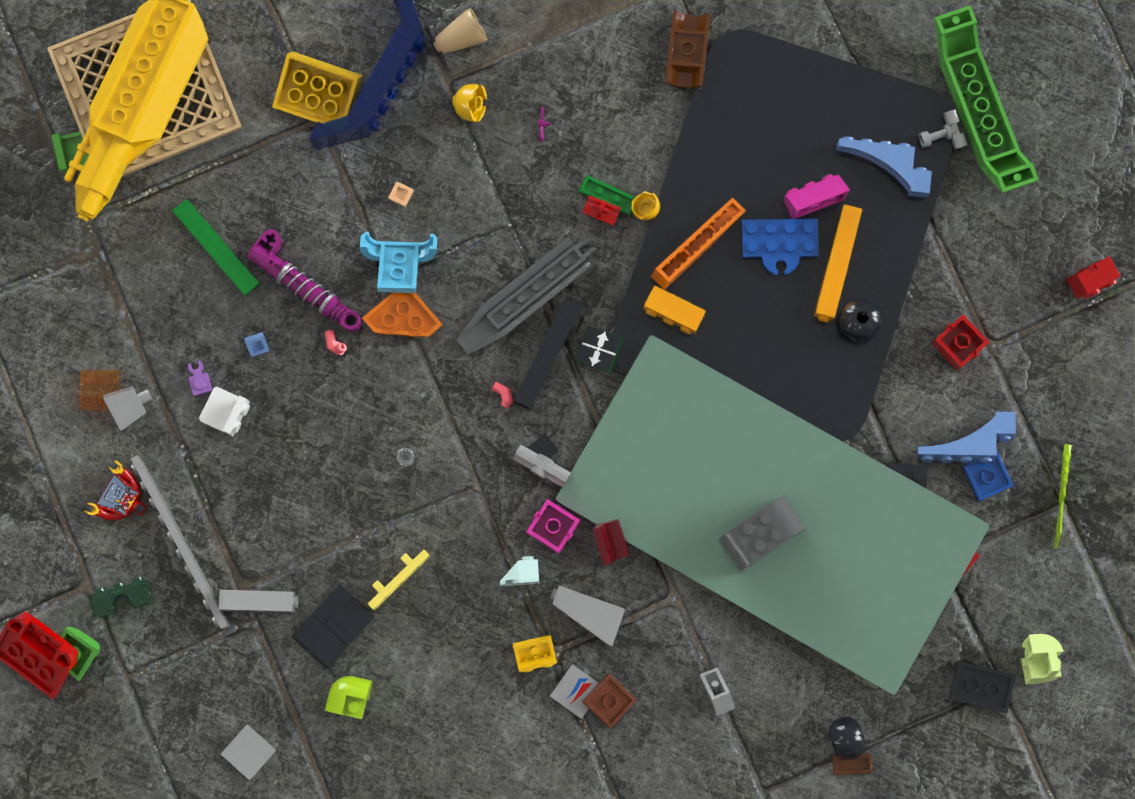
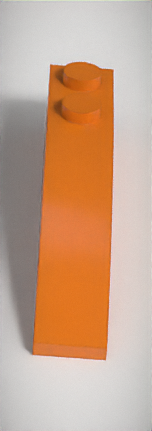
(697, 243)

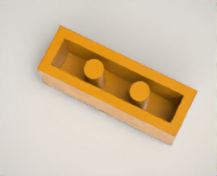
(674, 310)

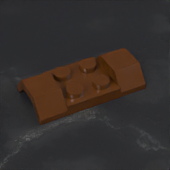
(687, 50)

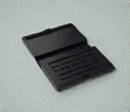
(333, 626)

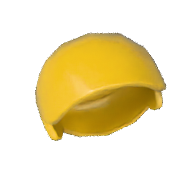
(646, 206)

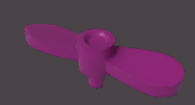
(542, 124)

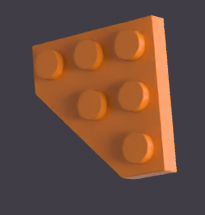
(402, 316)

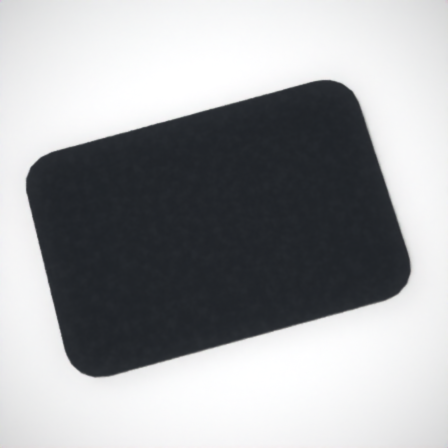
(751, 135)

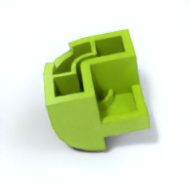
(349, 696)

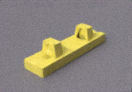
(385, 592)

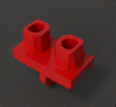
(601, 210)

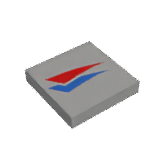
(573, 690)

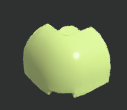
(1041, 659)

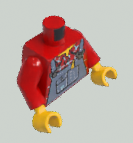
(119, 497)

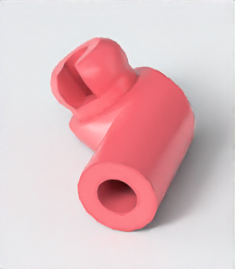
(333, 345)
(505, 393)

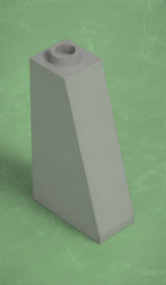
(257, 601)
(591, 613)

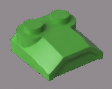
(86, 647)

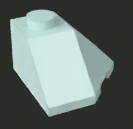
(522, 573)

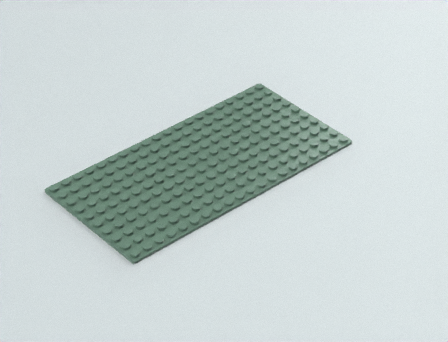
(699, 454)

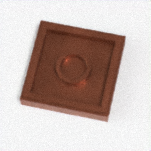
(609, 700)

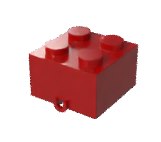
(1093, 278)
(960, 342)

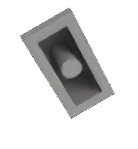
(717, 691)

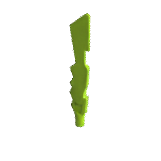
(1064, 479)

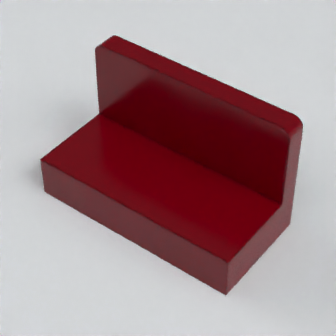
(610, 541)

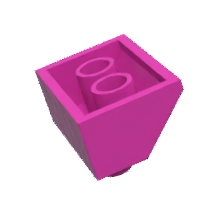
(815, 196)

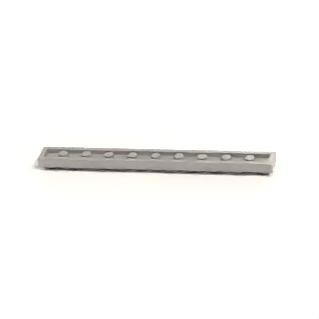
(183, 549)

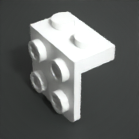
(224, 411)

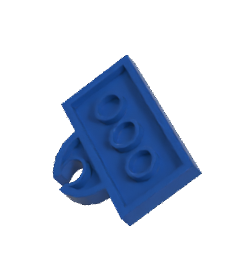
(780, 242)

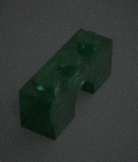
(104, 600)

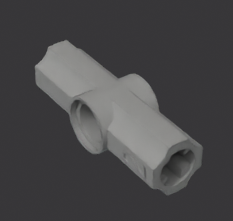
(541, 466)

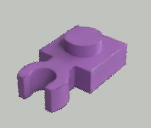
(200, 381)

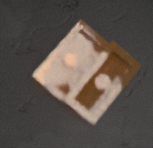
(95, 385)

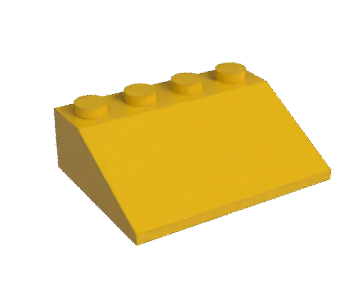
(316, 89)

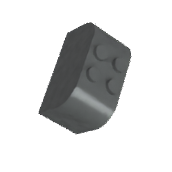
(762, 533)

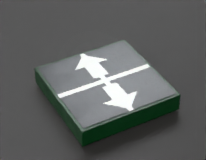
(599, 349)

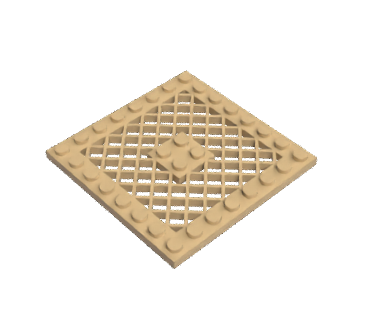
(177, 142)

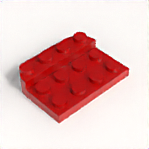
(37, 653)

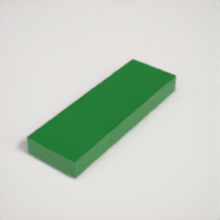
(607, 193)

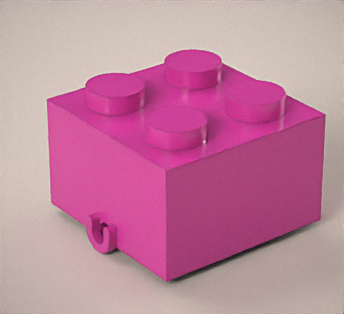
(553, 526)

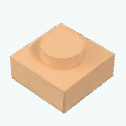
(400, 194)

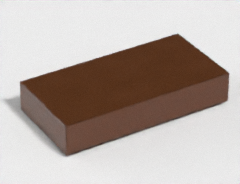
(859, 765)

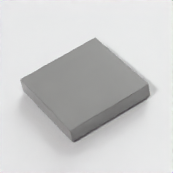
(248, 752)

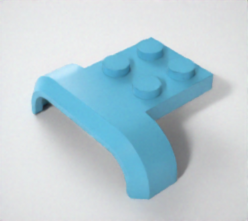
(398, 261)

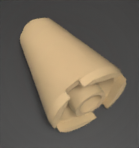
(461, 33)

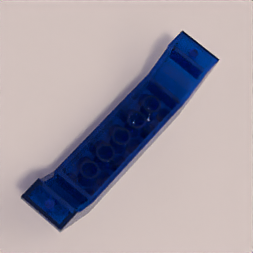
(380, 86)

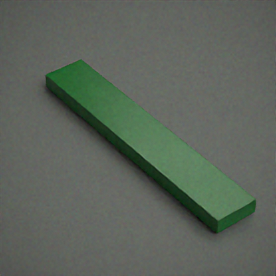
(216, 247)

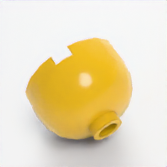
(469, 102)

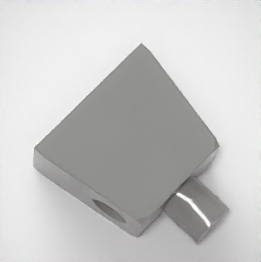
(127, 405)

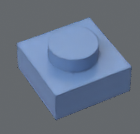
(256, 344)

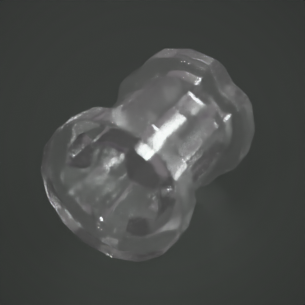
(405, 463)

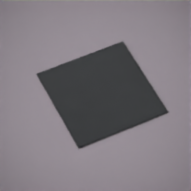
(543, 446)

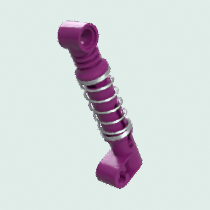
(285, 273)

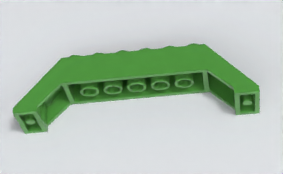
(979, 102)

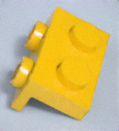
(534, 653)

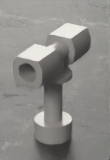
(950, 131)

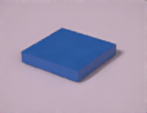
(987, 478)

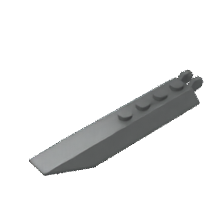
(525, 294)

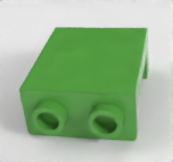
(65, 149)

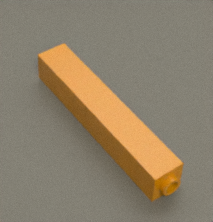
(838, 263)

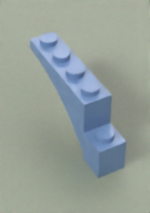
(895, 159)
(976, 446)

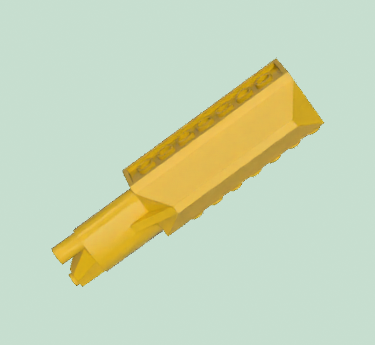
(136, 97)

